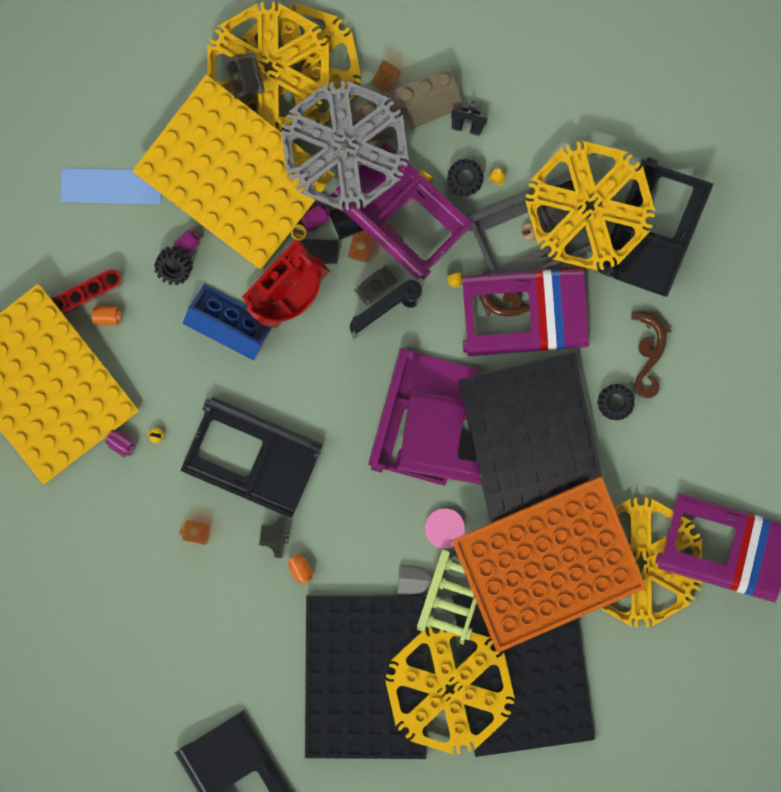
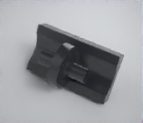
(458, 119)

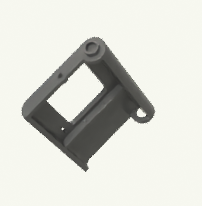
(548, 218)

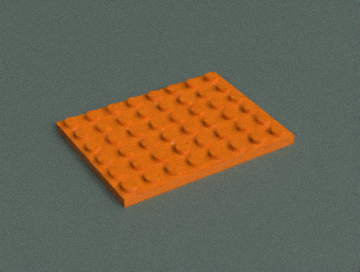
(548, 564)

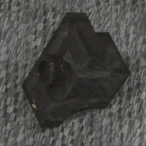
(375, 285)
(275, 536)

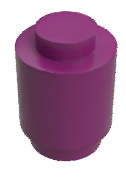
(315, 217)
(188, 241)
(120, 443)

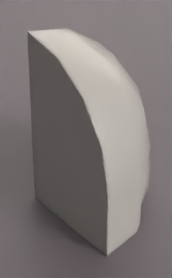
(412, 580)

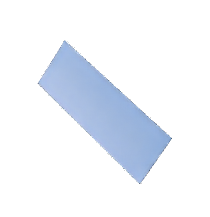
(106, 187)

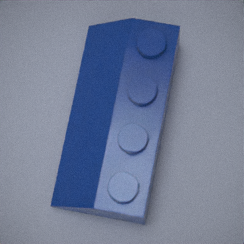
(226, 322)

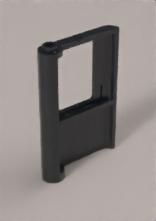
(656, 257)
(228, 756)

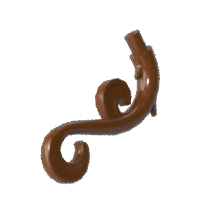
(490, 306)
(654, 355)

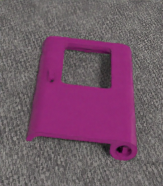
(434, 437)

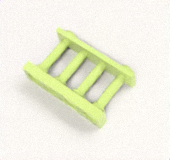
(433, 601)

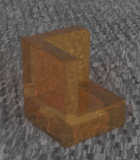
(385, 77)

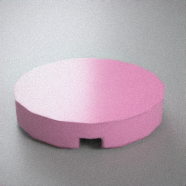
(443, 527)

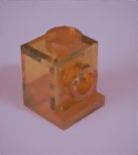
(357, 254)
(202, 528)

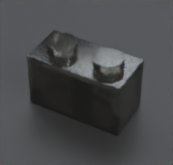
(244, 76)

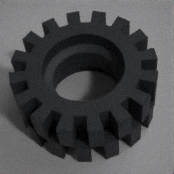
(465, 190)
(178, 257)
(604, 406)

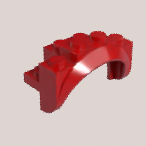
(288, 285)

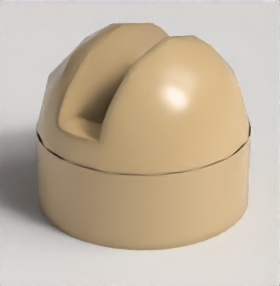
(524, 232)

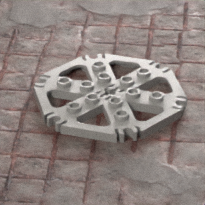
(359, 133)

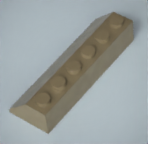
(418, 102)

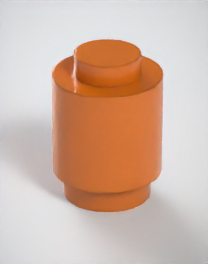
(107, 315)
(300, 569)

